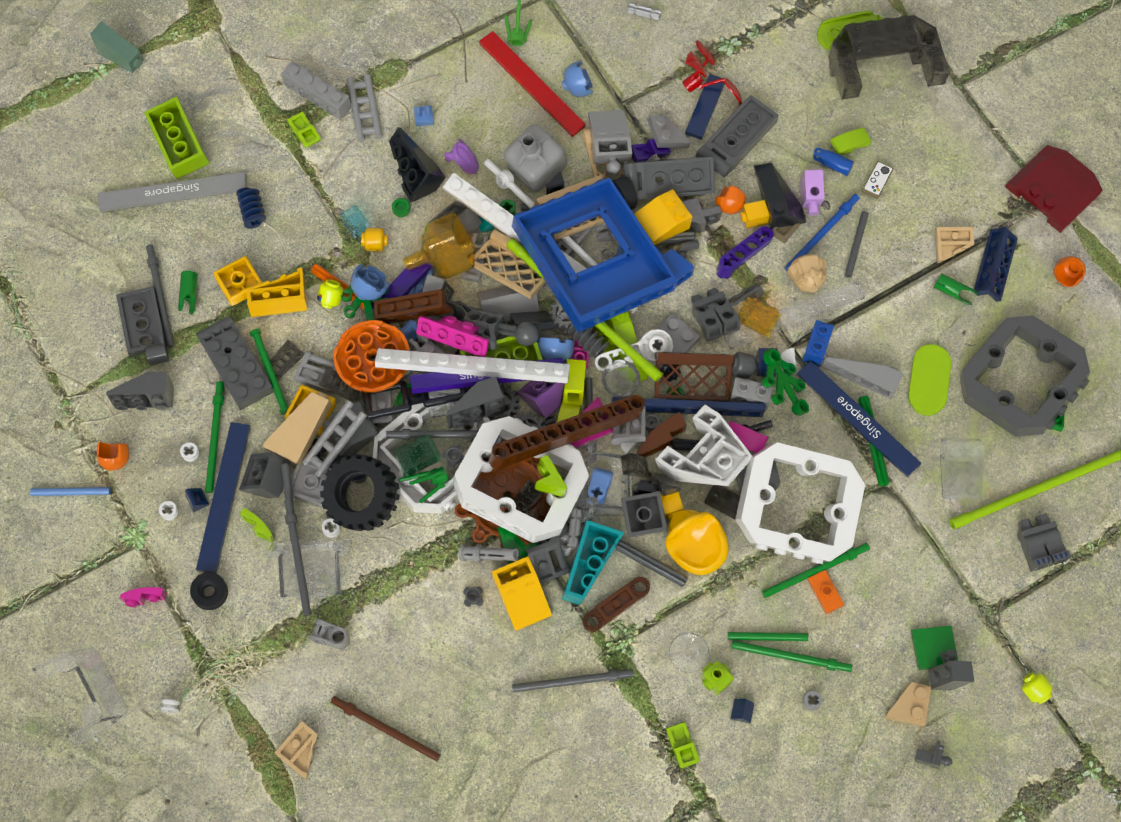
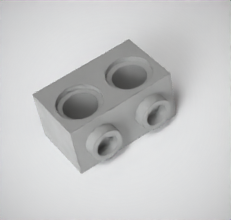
(750, 392)

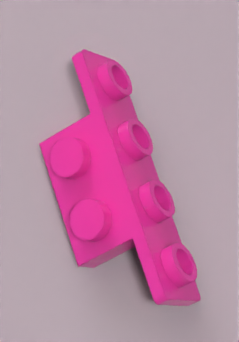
(454, 333)

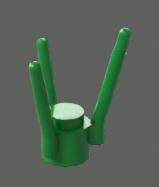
(437, 476)

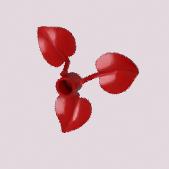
(695, 80)

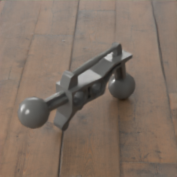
(490, 324)

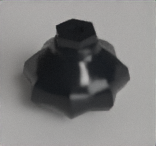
(666, 369)

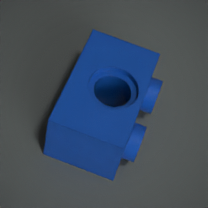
(818, 343)

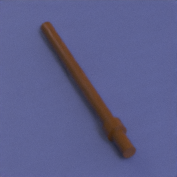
(350, 709)

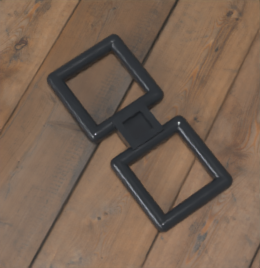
(408, 400)

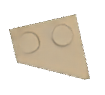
(952, 241)
(911, 705)
(298, 749)

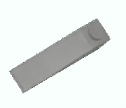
(875, 377)

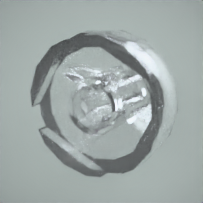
(621, 379)

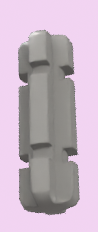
(644, 11)
(574, 528)

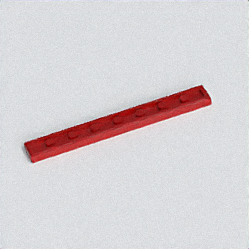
(532, 84)

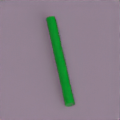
(764, 636)

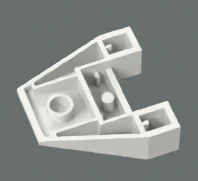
(713, 460)

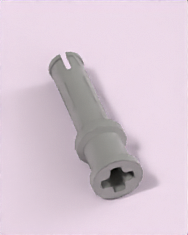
(480, 553)

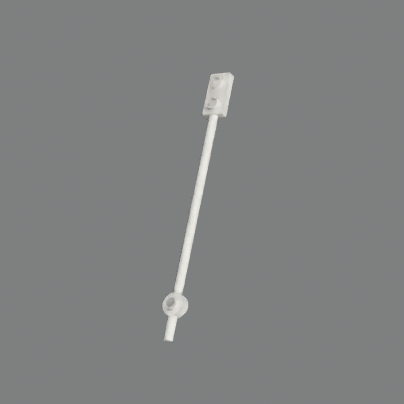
(506, 180)

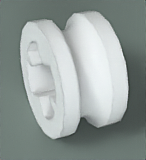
(190, 446)
(170, 505)
(326, 532)
(170, 706)

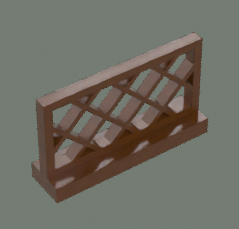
(694, 359)

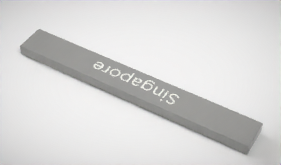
(171, 192)

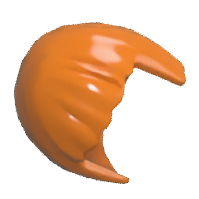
(731, 200)
(1069, 271)
(112, 456)

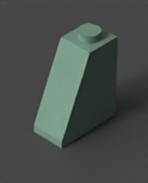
(116, 48)

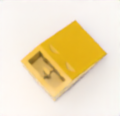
(521, 593)

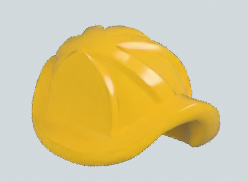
(697, 542)

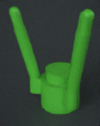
(517, 36)

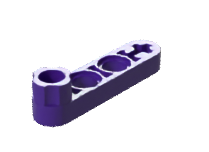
(725, 267)

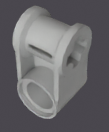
(325, 634)

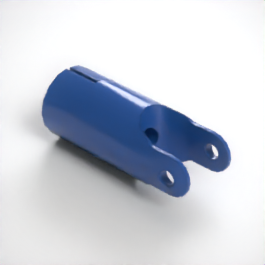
(833, 161)

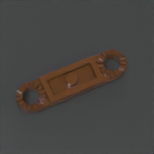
(616, 604)

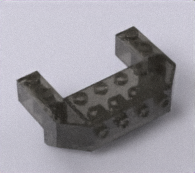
(883, 39)

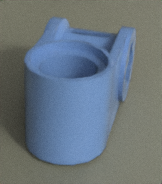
(600, 483)

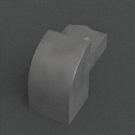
(700, 216)

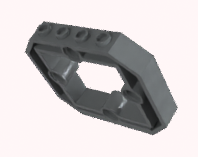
(1041, 337)

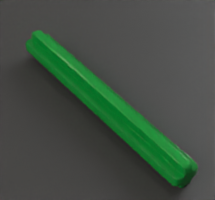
(877, 457)

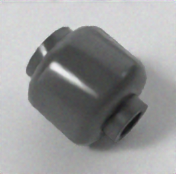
(744, 365)

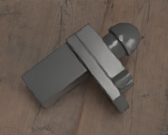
(933, 760)

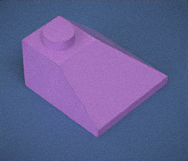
(542, 396)

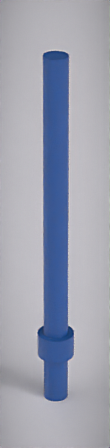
(844, 209)

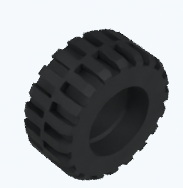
(336, 487)

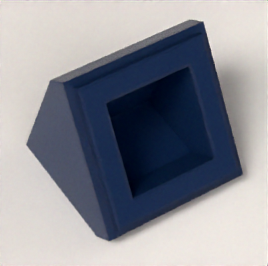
(196, 498)
(742, 710)

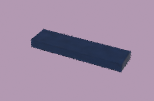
(704, 108)

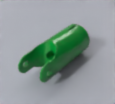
(952, 288)
(188, 290)

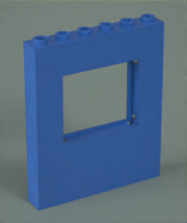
(610, 285)

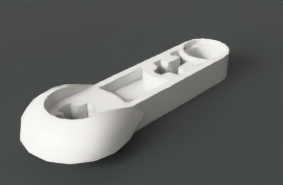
(643, 347)

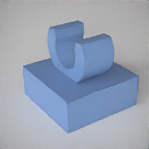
(423, 116)
(409, 330)

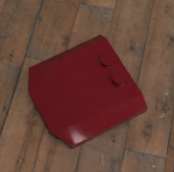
(1056, 186)

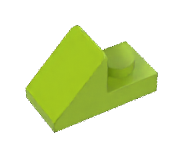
(552, 482)

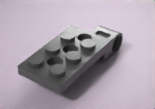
(157, 348)

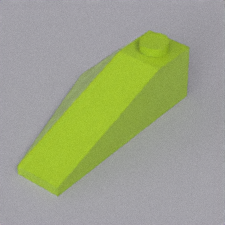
(623, 326)

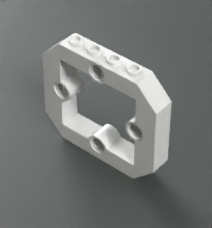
(445, 497)
(847, 502)
(514, 520)

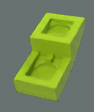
(303, 130)
(850, 140)
(260, 528)
(682, 745)

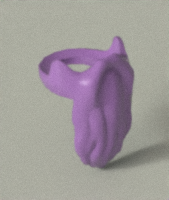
(463, 157)

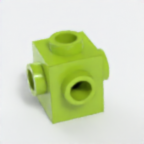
(713, 683)

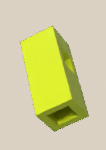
(575, 387)

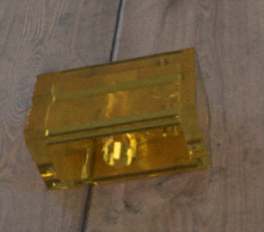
(759, 317)

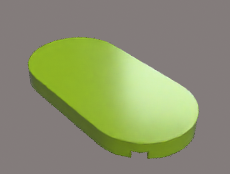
(832, 27)
(929, 379)

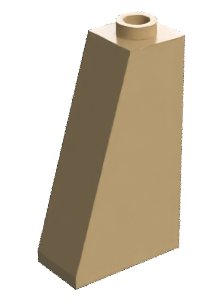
(299, 430)

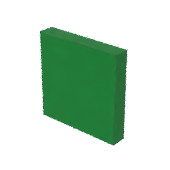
(929, 644)

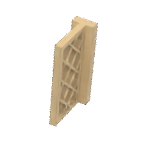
(588, 224)
(499, 241)

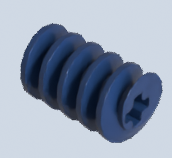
(251, 207)

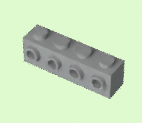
(316, 90)

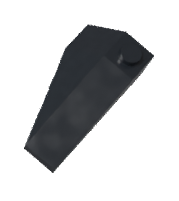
(418, 171)
(779, 199)

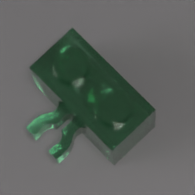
(417, 455)

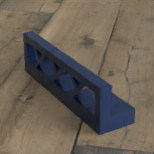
(993, 260)

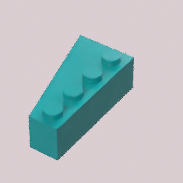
(591, 555)

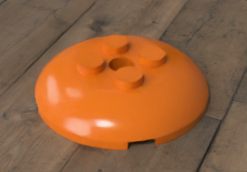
(361, 343)

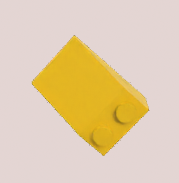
(664, 217)

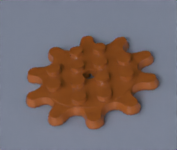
(495, 484)

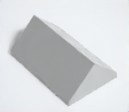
(507, 301)

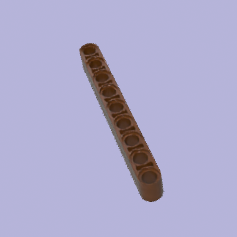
(628, 409)

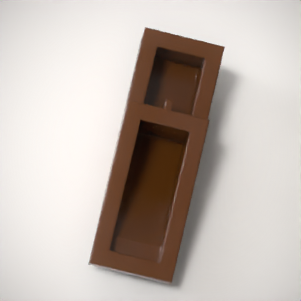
(662, 435)

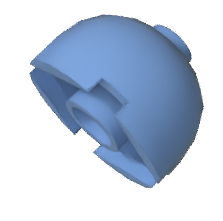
(577, 80)
(368, 282)
(555, 348)

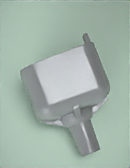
(535, 158)

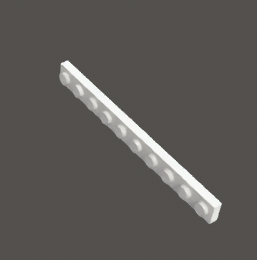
(490, 211)
(472, 365)

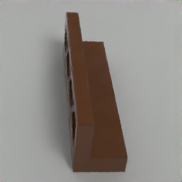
(411, 307)

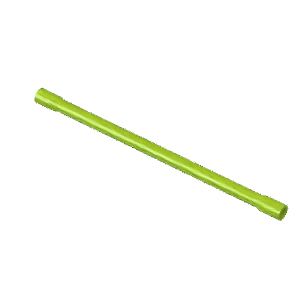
(654, 373)
(966, 518)

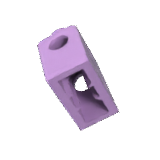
(812, 190)

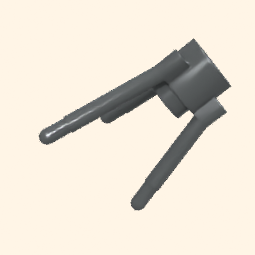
(753, 292)

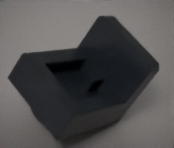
(643, 487)

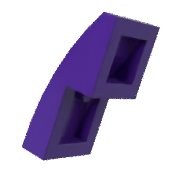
(643, 152)

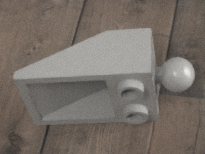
(610, 139)

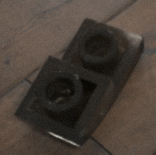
(526, 498)

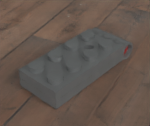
(738, 135)
(683, 175)
(237, 369)

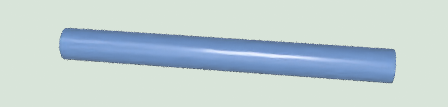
(70, 491)

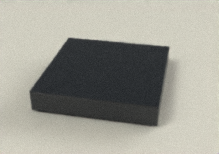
(540, 319)

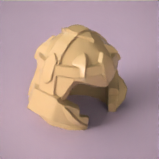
(808, 272)

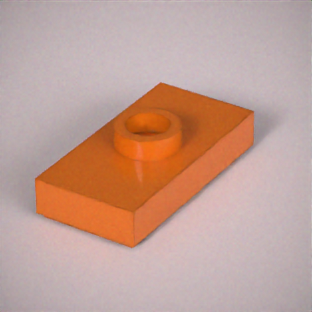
(825, 592)

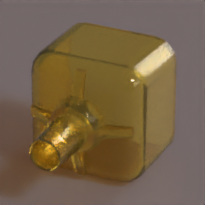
(444, 247)

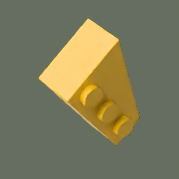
(278, 296)

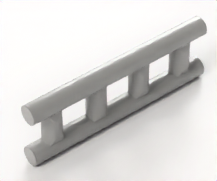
(373, 113)
(345, 437)

